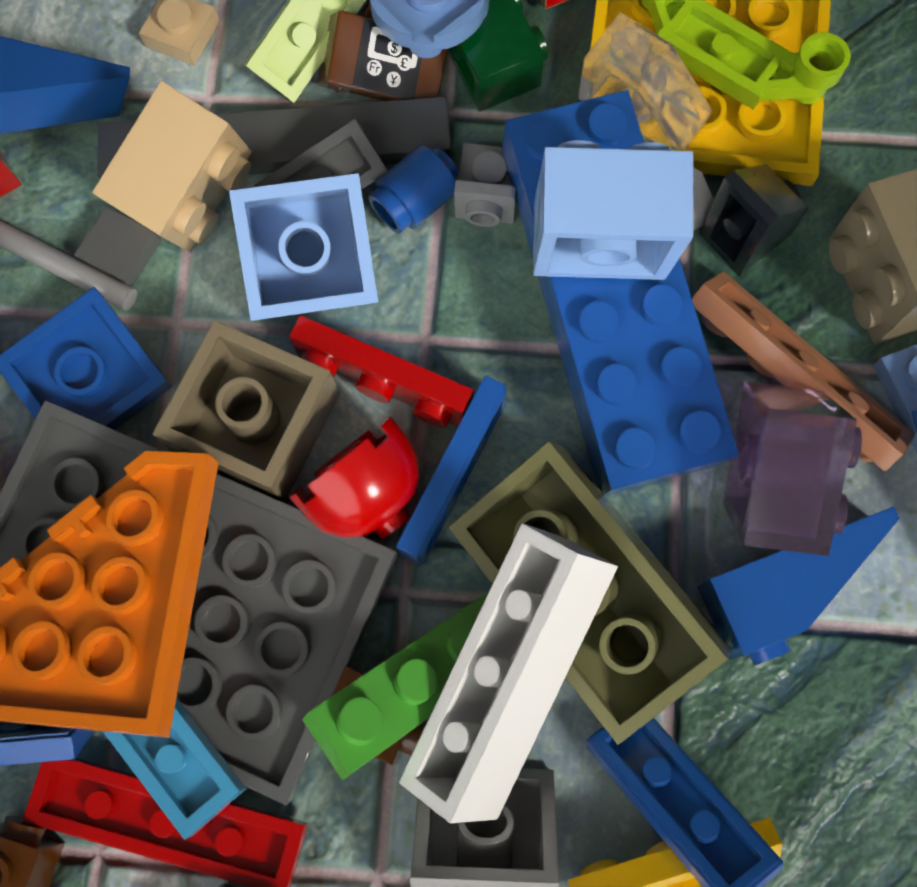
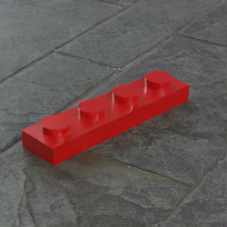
(120, 813)

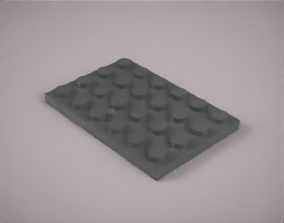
(270, 607)

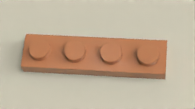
(785, 355)

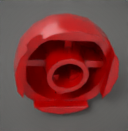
(363, 486)

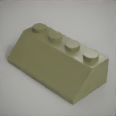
(647, 633)

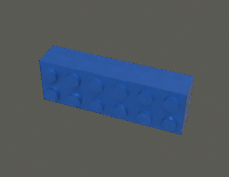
(624, 343)

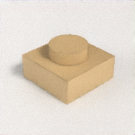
(180, 28)

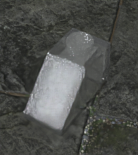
(658, 82)

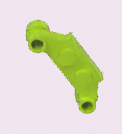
(744, 60)

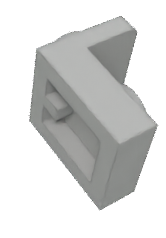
(484, 187)

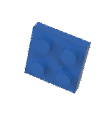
(84, 364)

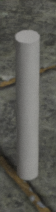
(66, 266)

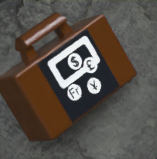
(372, 65)

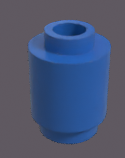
(414, 188)

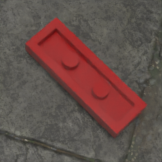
(382, 374)

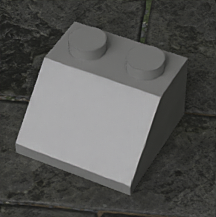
(502, 852)

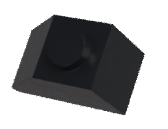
(752, 216)

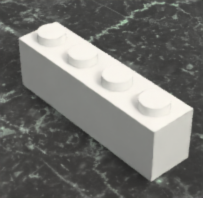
(507, 676)

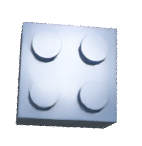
(612, 211)
(304, 246)

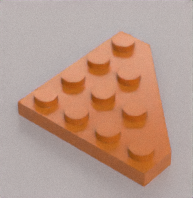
(107, 603)

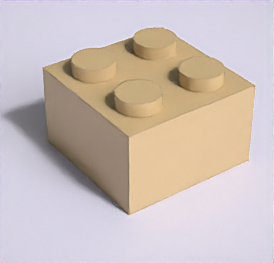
(175, 168)

